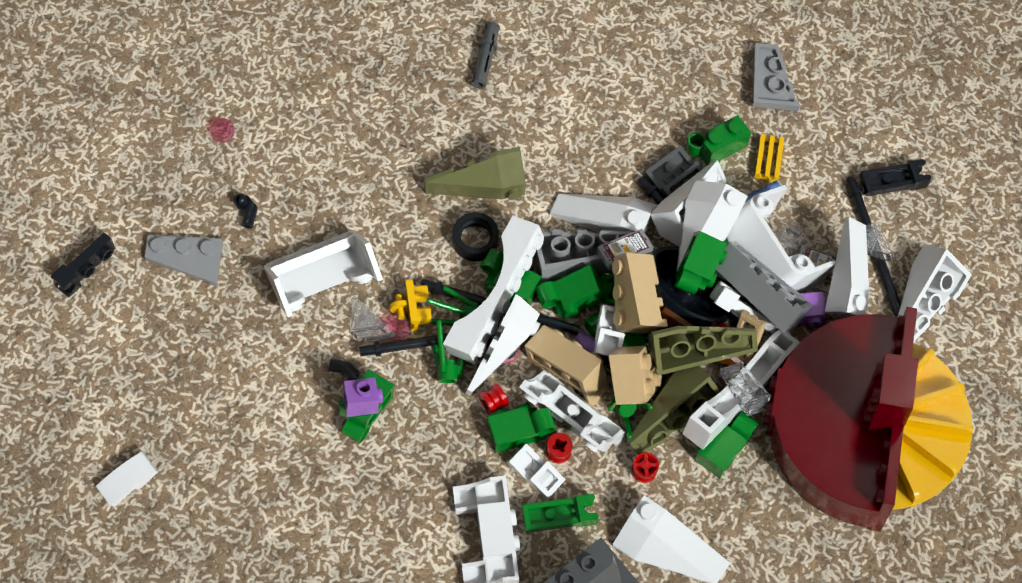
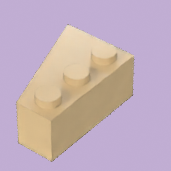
(635, 294)
(569, 362)

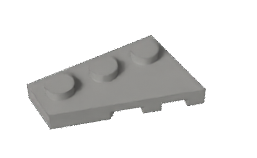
(770, 80)
(189, 255)

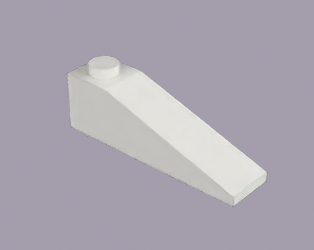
(670, 212)

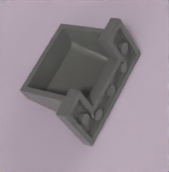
(594, 565)

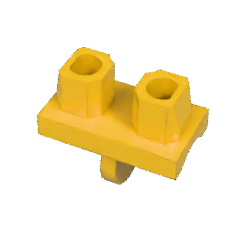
(416, 315)

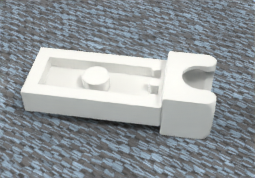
(729, 299)

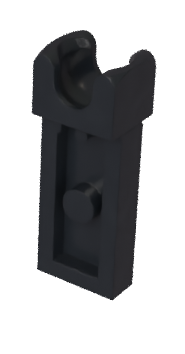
(895, 178)
(69, 277)

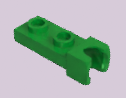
(559, 514)

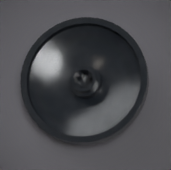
(696, 308)

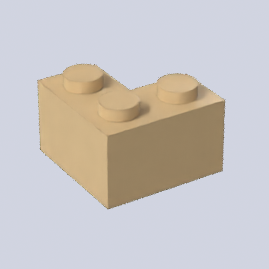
(633, 375)

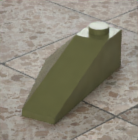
(493, 178)
(694, 346)
(673, 407)

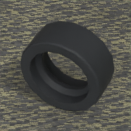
(474, 219)

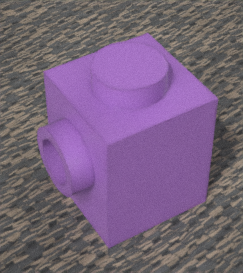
(816, 315)
(361, 397)

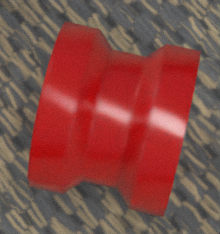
(493, 399)
(557, 453)
(645, 461)

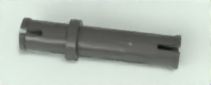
(487, 48)

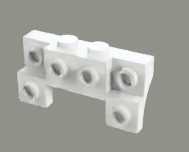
(569, 406)
(495, 525)

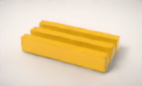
(772, 141)

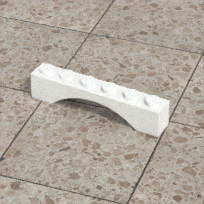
(471, 333)
(723, 408)

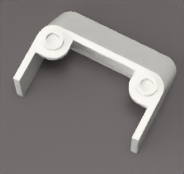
(757, 237)
(321, 267)

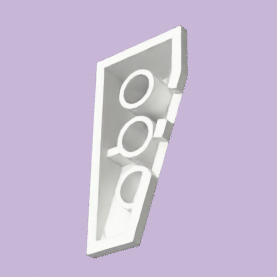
(710, 209)
(604, 212)
(850, 281)
(931, 283)
(513, 331)
(663, 541)

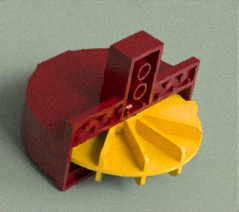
(867, 419)

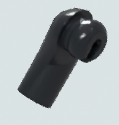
(248, 208)
(345, 367)

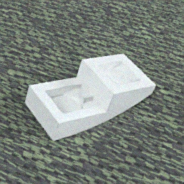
(606, 337)
(535, 471)
(127, 477)

